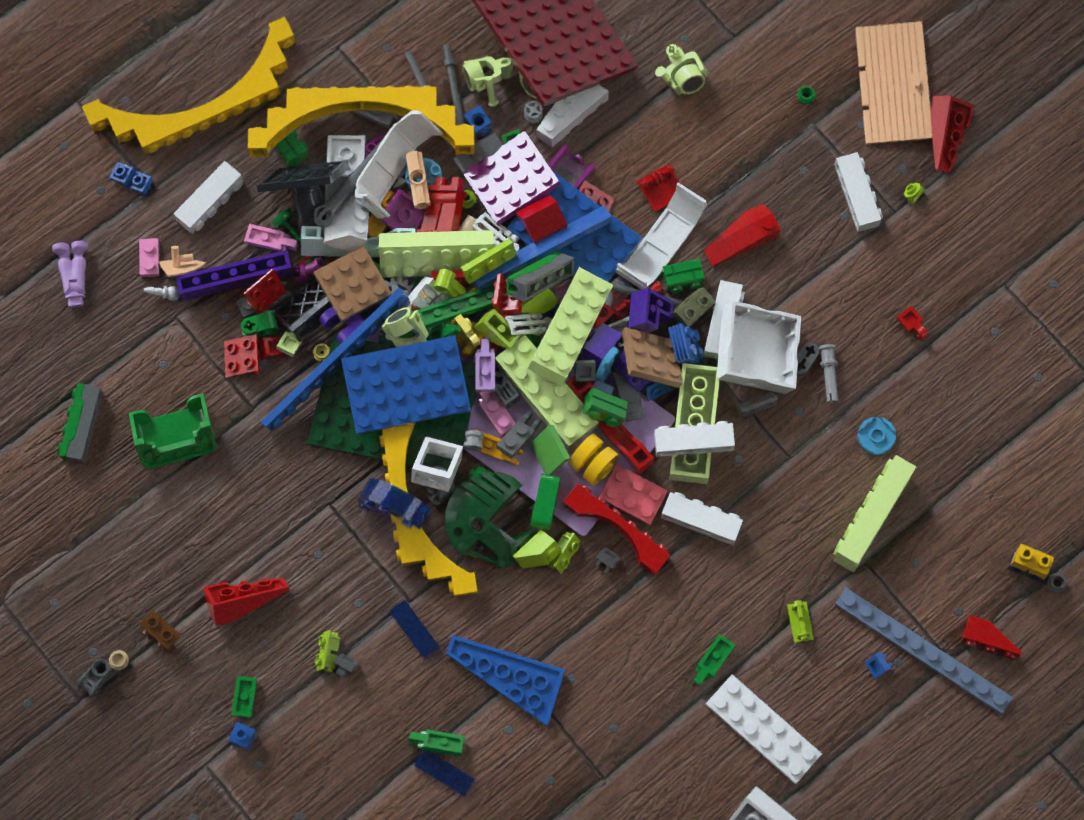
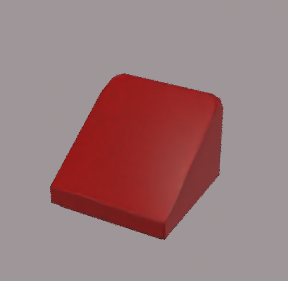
(267, 348)

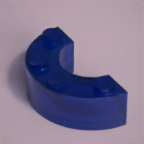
(393, 500)

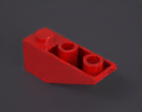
(985, 635)

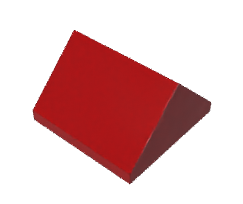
(542, 218)

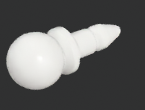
(171, 293)

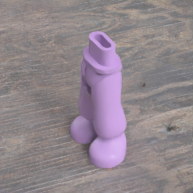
(72, 271)

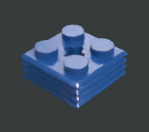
(686, 345)

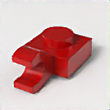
(911, 321)

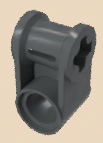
(94, 678)

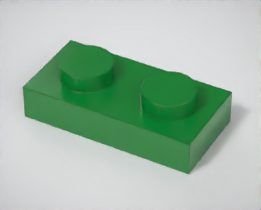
(244, 697)

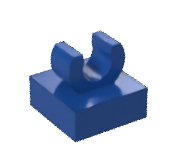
(877, 665)

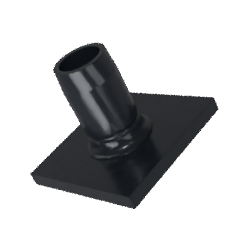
(305, 188)

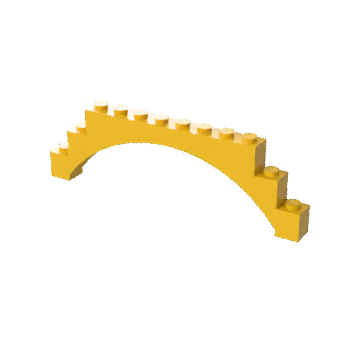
(315, 103)
(163, 130)
(413, 542)

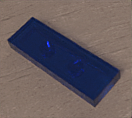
(414, 629)
(444, 772)

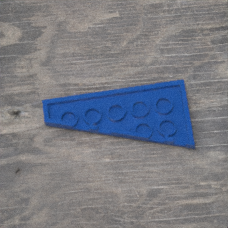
(520, 679)

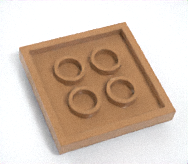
(352, 284)
(651, 357)

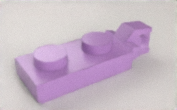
(485, 368)

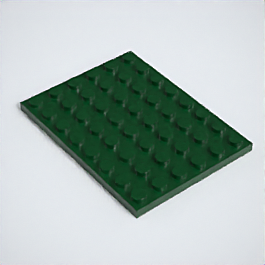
(335, 427)

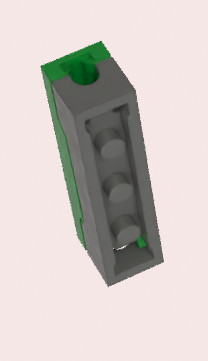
(540, 276)
(80, 424)

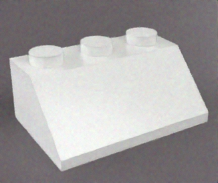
(348, 226)
(760, 807)

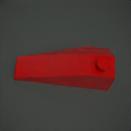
(948, 122)
(746, 233)
(232, 602)

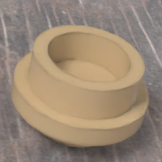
(118, 660)

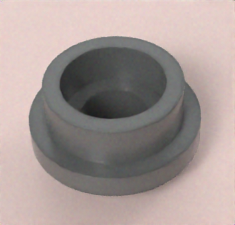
(1062, 580)

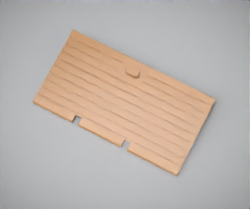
(894, 83)

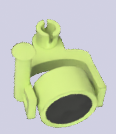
(688, 78)
(477, 81)
(401, 323)

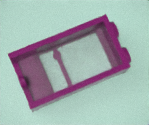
(571, 167)

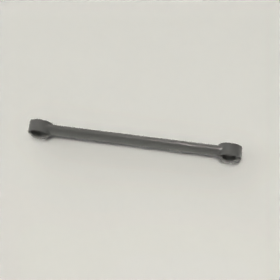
(343, 193)

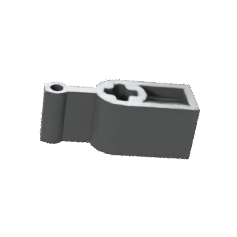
(482, 149)
(506, 391)
(628, 393)

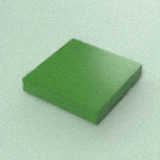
(550, 450)

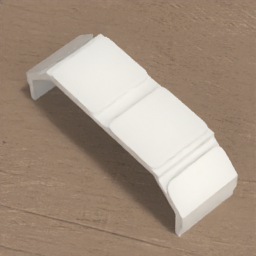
(391, 158)
(663, 238)

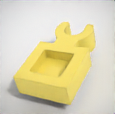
(466, 330)

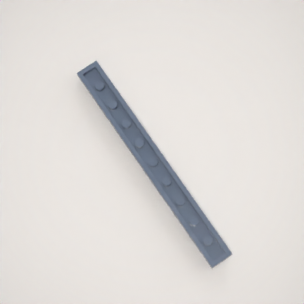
(923, 651)

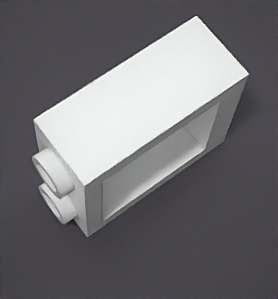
(441, 479)

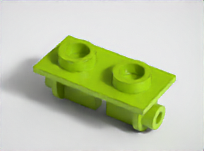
(568, 544)
(800, 621)
(324, 658)

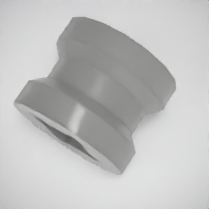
(532, 108)
(473, 440)

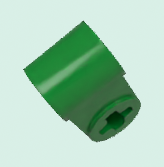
(262, 324)

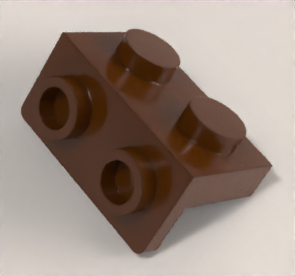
(161, 631)

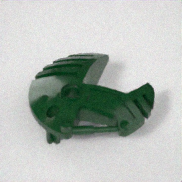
(481, 502)

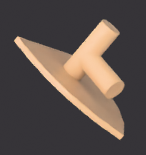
(180, 264)

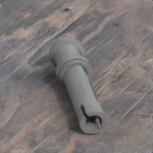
(828, 364)

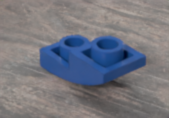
(130, 178)

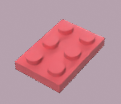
(633, 494)

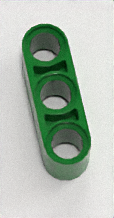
(545, 502)

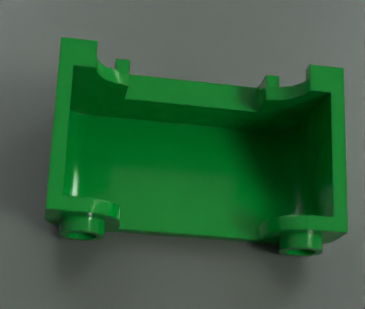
(173, 435)

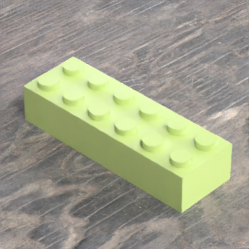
(430, 251)
(570, 327)
(550, 401)
(695, 405)
(873, 515)

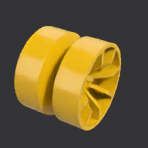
(597, 463)

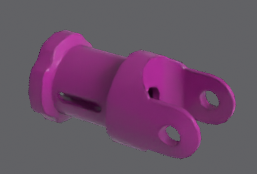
(307, 270)

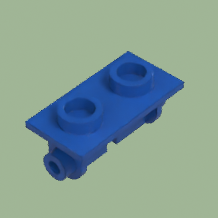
(656, 389)

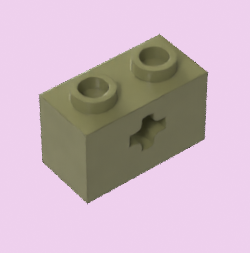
(693, 307)

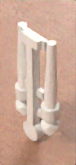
(498, 234)
(530, 316)

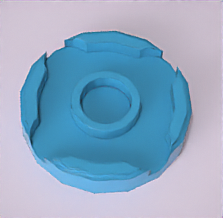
(606, 365)
(876, 436)

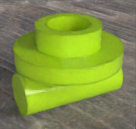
(913, 192)

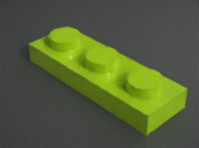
(489, 261)

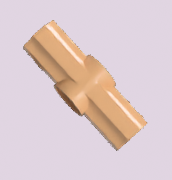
(417, 170)

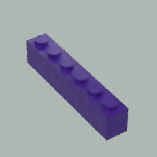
(232, 275)

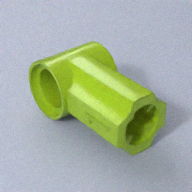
(448, 284)

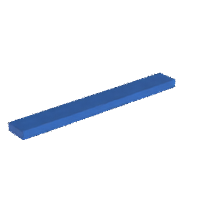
(548, 245)

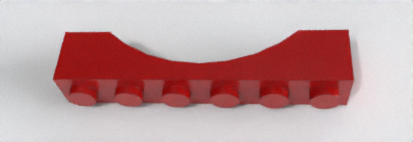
(626, 444)
(584, 504)

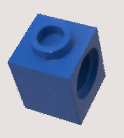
(476, 115)
(242, 736)

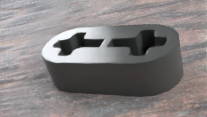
(808, 361)

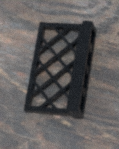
(307, 321)

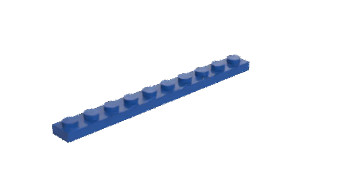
(330, 364)

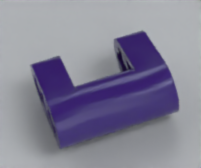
(330, 318)

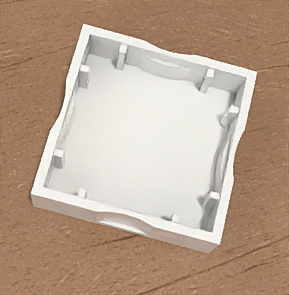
(758, 347)

